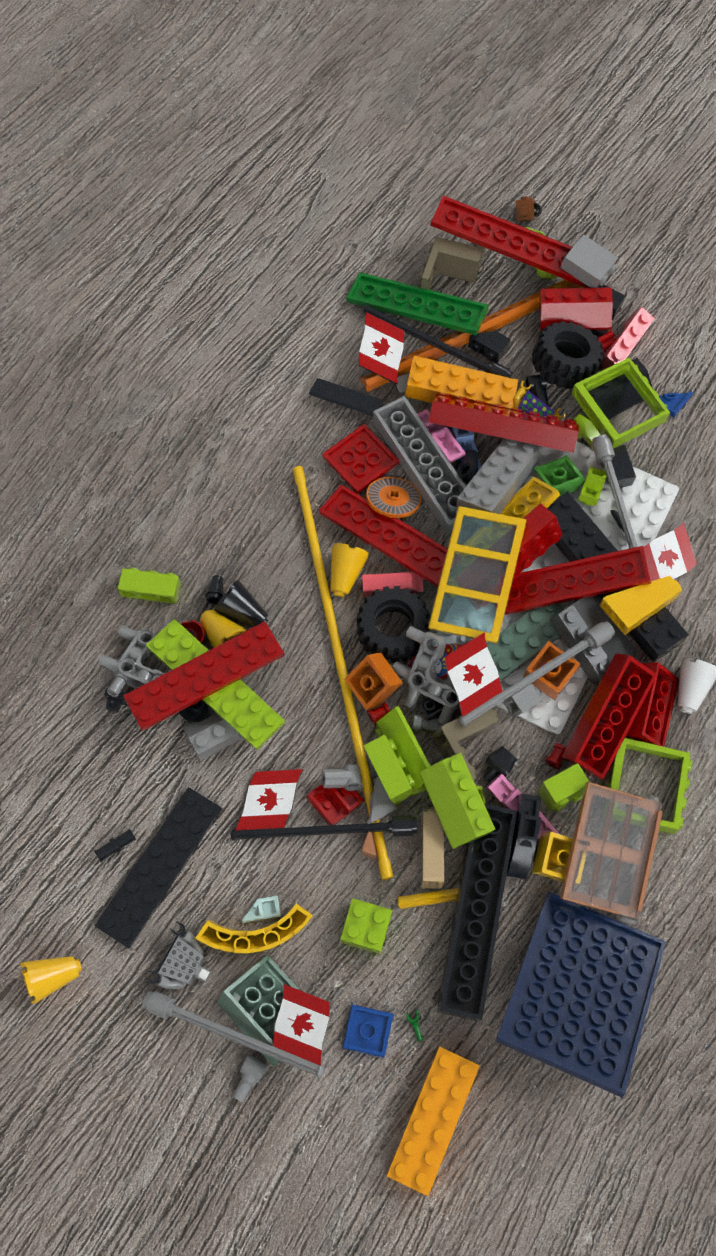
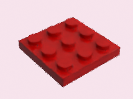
(360, 458)

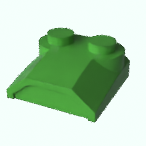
(561, 475)

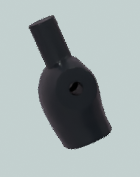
(500, 762)

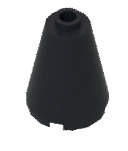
(241, 606)

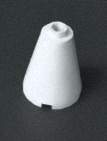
(694, 684)

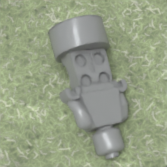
(418, 723)

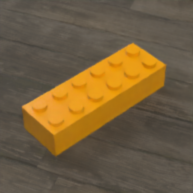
(436, 377)
(433, 1121)

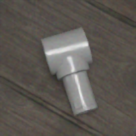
(252, 1073)

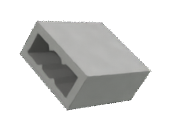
(589, 262)

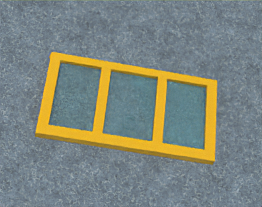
(477, 574)

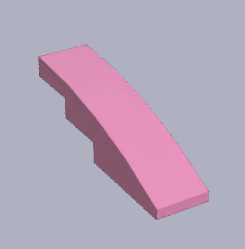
(443, 438)
(509, 798)

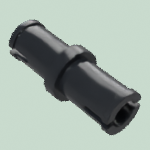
(115, 845)

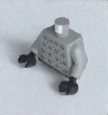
(181, 962)

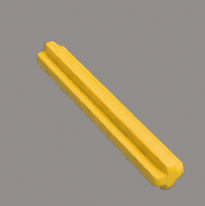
(427, 898)

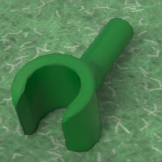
(414, 1022)

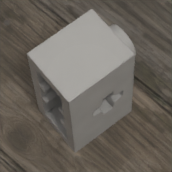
(523, 700)

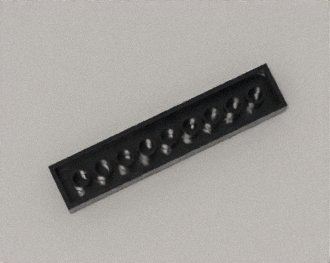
(584, 540)
(477, 919)

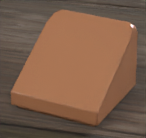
(368, 847)

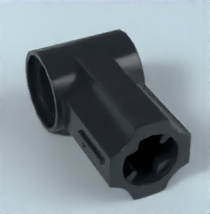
(538, 387)
(469, 465)

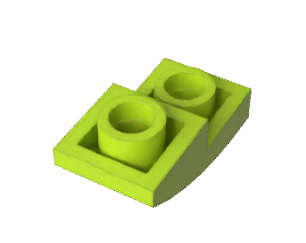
(586, 429)

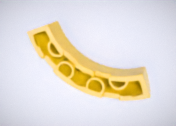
(258, 939)

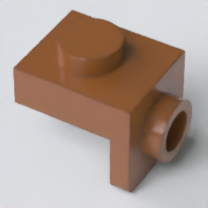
(525, 209)

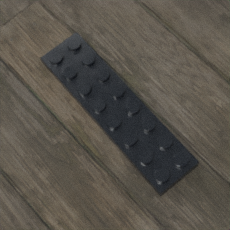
(158, 868)

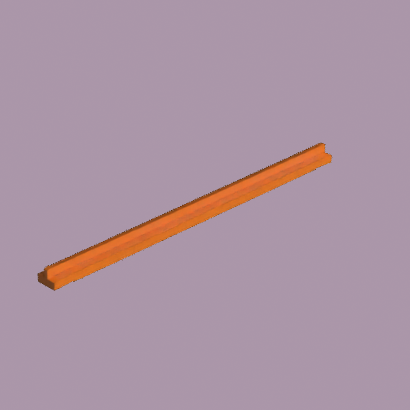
(459, 338)

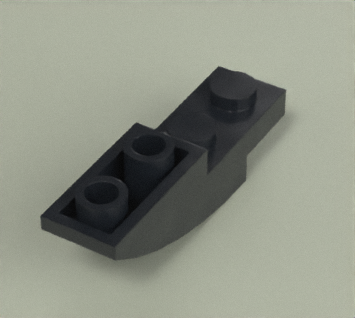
(524, 836)

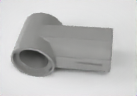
(338, 778)

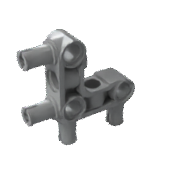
(132, 660)
(425, 667)

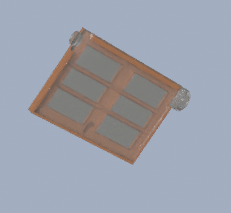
(612, 851)

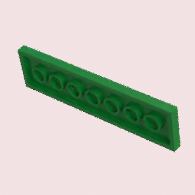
(418, 303)

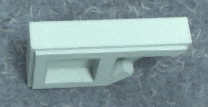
(263, 909)

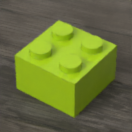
(563, 788)
(366, 926)

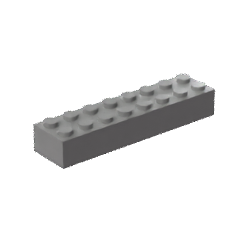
(421, 459)

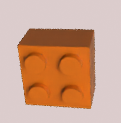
(557, 679)
(373, 681)

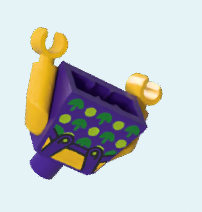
(528, 402)

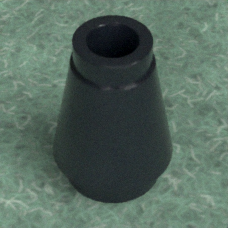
(215, 590)

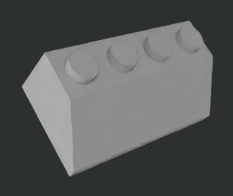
(210, 735)

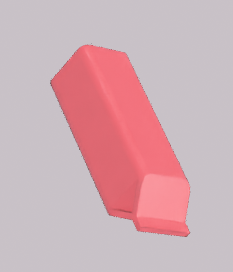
(408, 580)

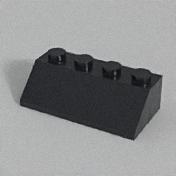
(618, 393)

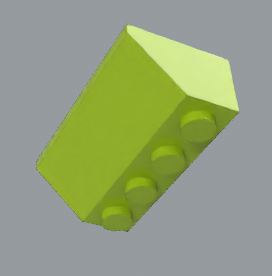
(396, 727)
(457, 801)

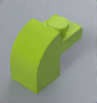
(592, 486)

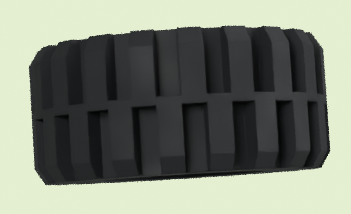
(571, 340)
(391, 601)

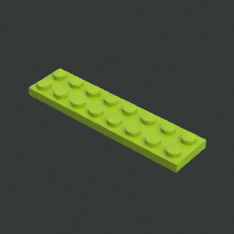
(234, 703)

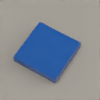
(368, 1031)

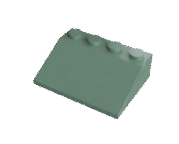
(256, 1001)

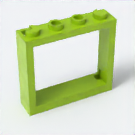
(640, 383)
(683, 782)

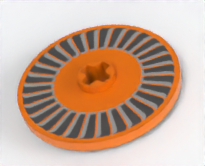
(393, 497)

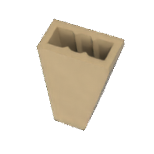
(432, 851)

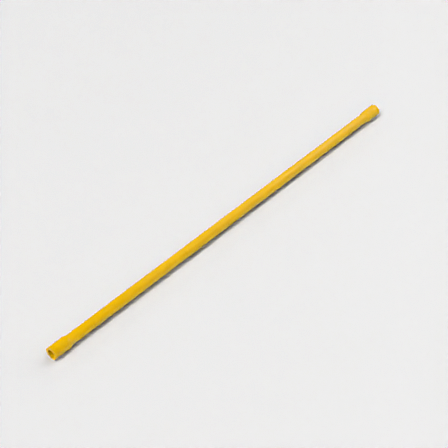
(299, 477)

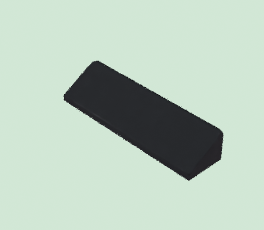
(345, 397)

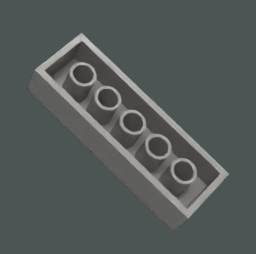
(500, 477)

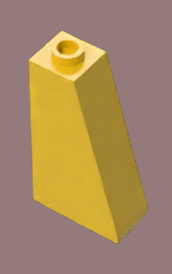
(639, 603)

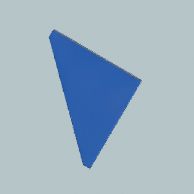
(675, 401)

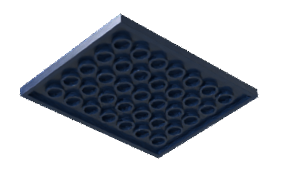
(583, 994)

